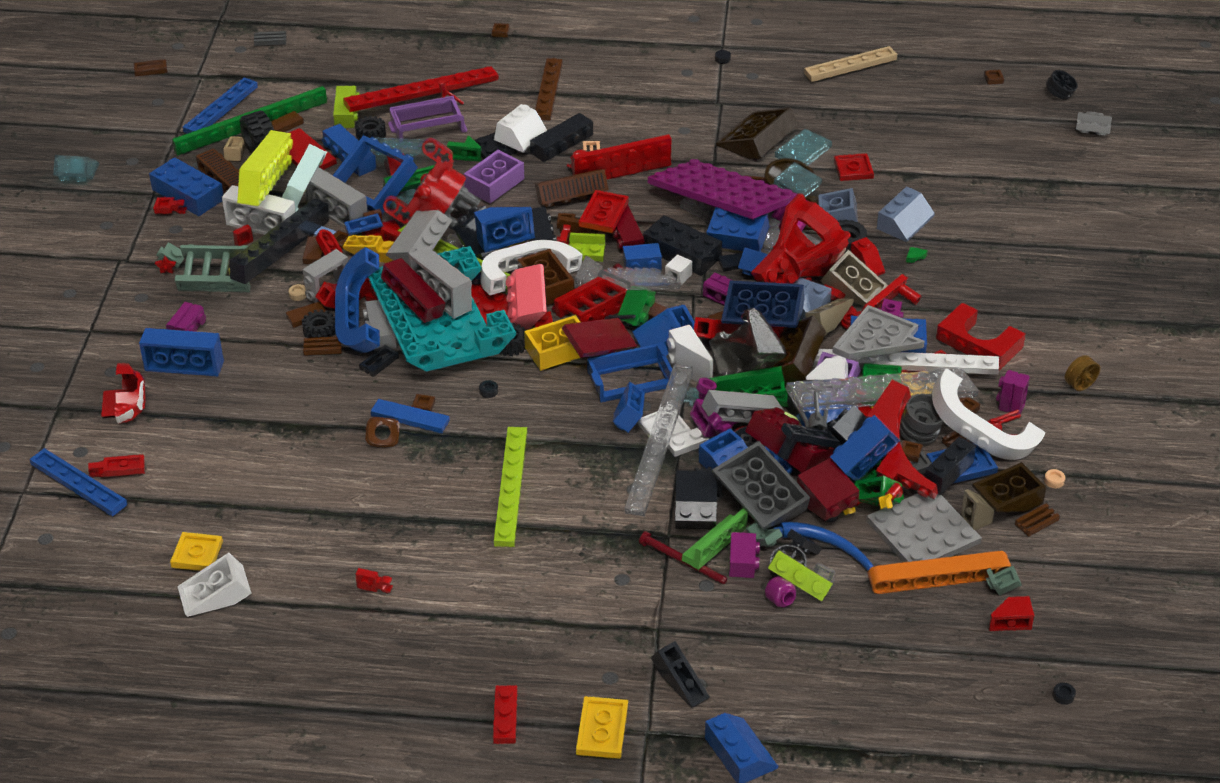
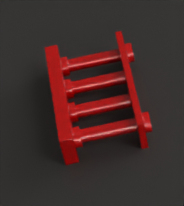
(585, 295)

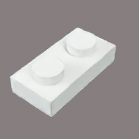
(686, 442)

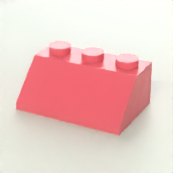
(526, 295)

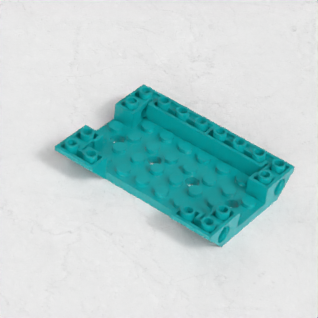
(431, 343)

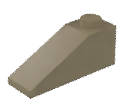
(831, 313)

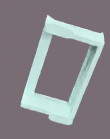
(300, 179)

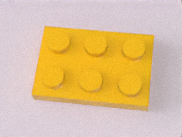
(602, 727)

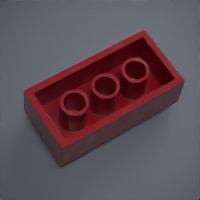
(766, 427)

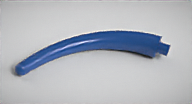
(827, 536)

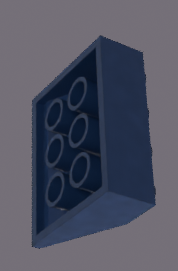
(778, 302)

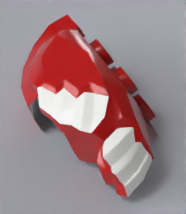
(128, 401)

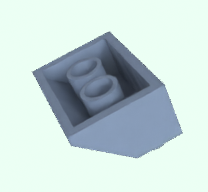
(905, 214)

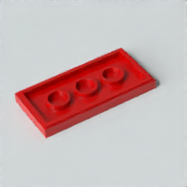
(300, 144)

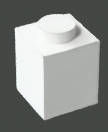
(680, 268)

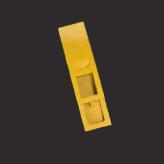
(375, 243)

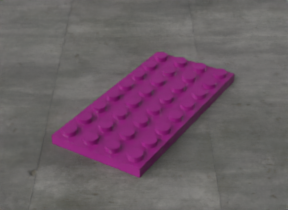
(722, 188)

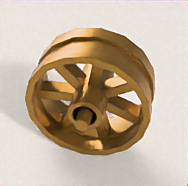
(1082, 373)

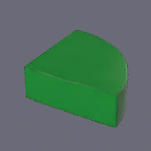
(916, 254)

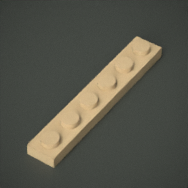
(850, 63)

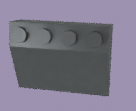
(762, 486)

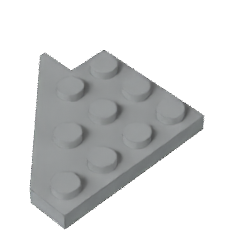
(877, 334)

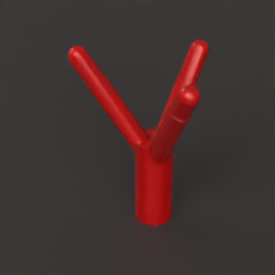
(444, 91)

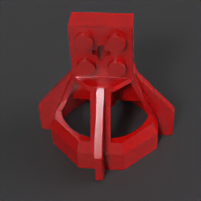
(794, 253)

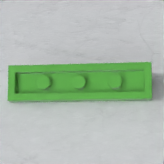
(715, 540)

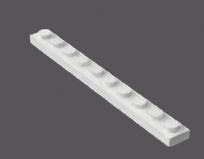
(929, 361)

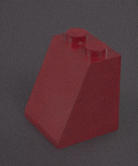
(828, 489)

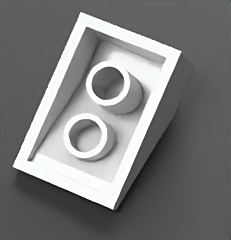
(688, 350)
(215, 587)

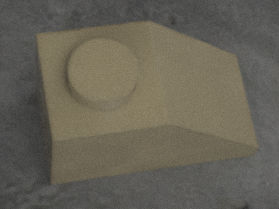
(976, 510)

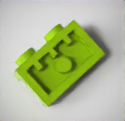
(589, 245)

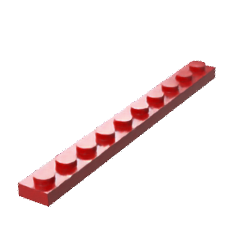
(419, 89)

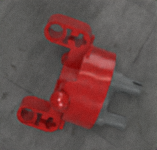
(439, 189)

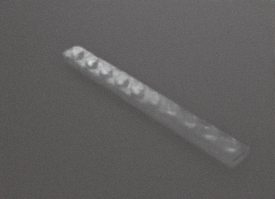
(658, 440)

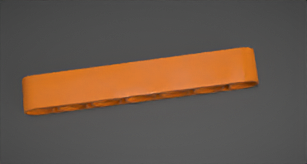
(936, 572)

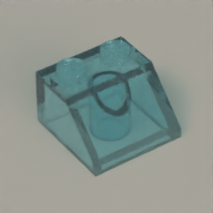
(74, 167)

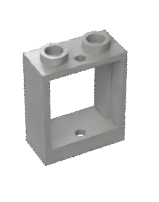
(333, 261)

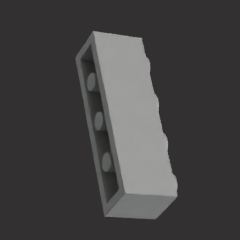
(736, 405)

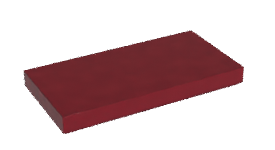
(599, 337)

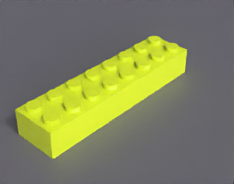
(264, 168)

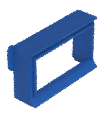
(626, 360)

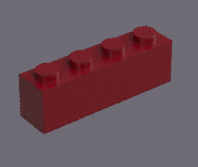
(627, 231)
(413, 290)

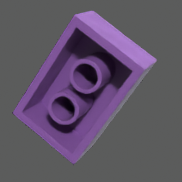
(494, 176)

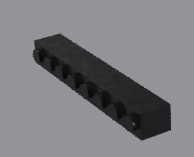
(279, 241)

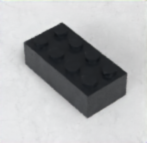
(679, 239)

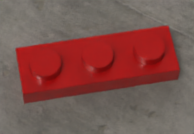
(505, 714)

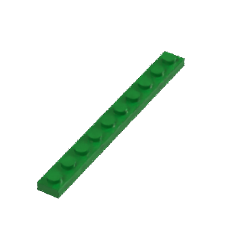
(232, 126)

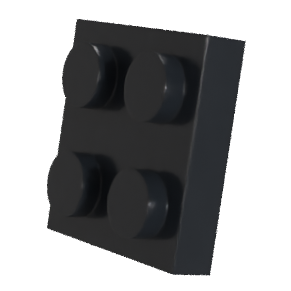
(489, 146)

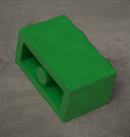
(638, 304)

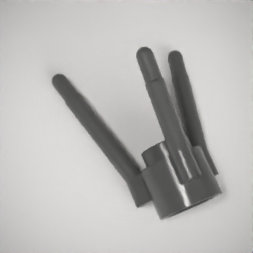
(816, 419)

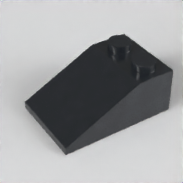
(696, 500)

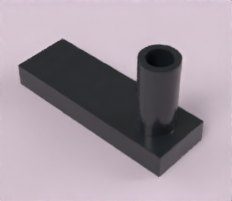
(807, 435)

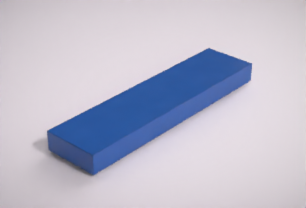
(410, 415)

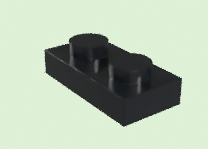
(803, 542)

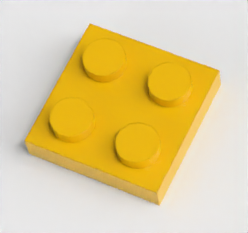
(196, 551)

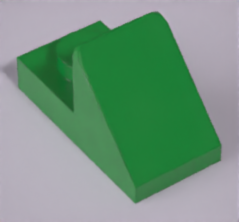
(466, 151)

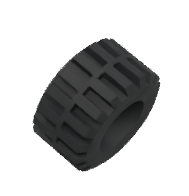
(255, 128)

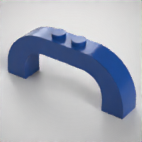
(347, 303)

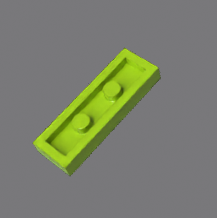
(800, 575)

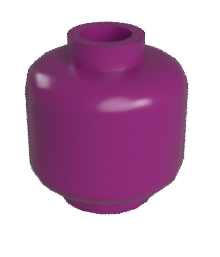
(780, 591)

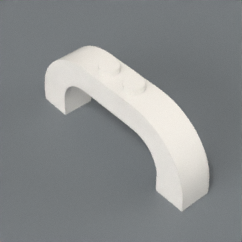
(504, 260)
(977, 429)

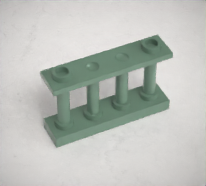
(208, 282)

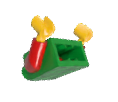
(879, 492)

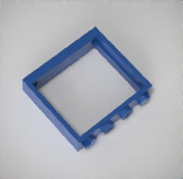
(394, 184)

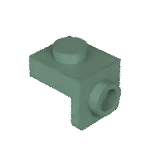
(172, 253)
(766, 536)
(1004, 580)

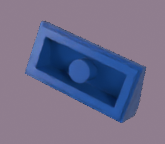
(363, 224)

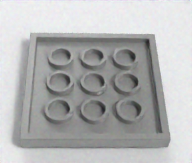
(923, 529)

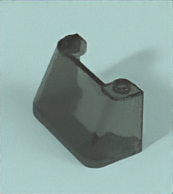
(748, 347)

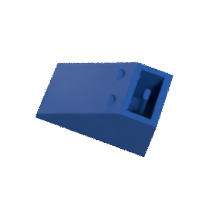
(658, 328)
(720, 449)

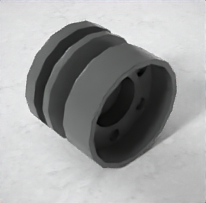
(920, 420)

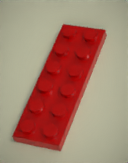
(626, 158)

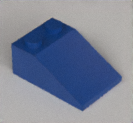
(503, 226)

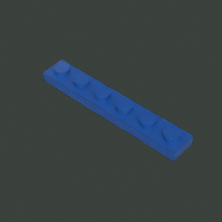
(221, 105)
(78, 482)

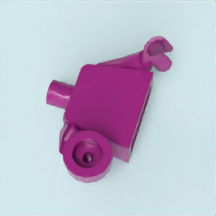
(712, 424)

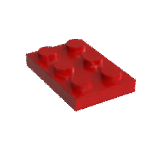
(603, 211)

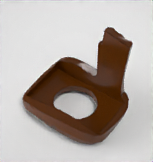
(373, 423)

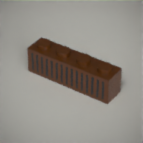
(218, 168)
(570, 187)

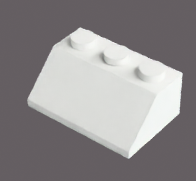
(519, 128)

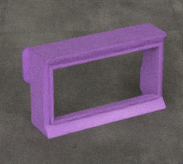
(424, 109)

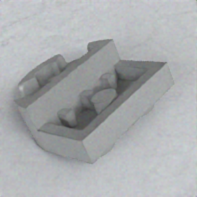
(1093, 122)

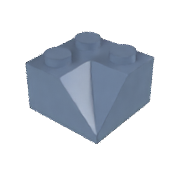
(814, 294)

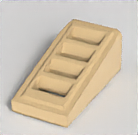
(234, 149)

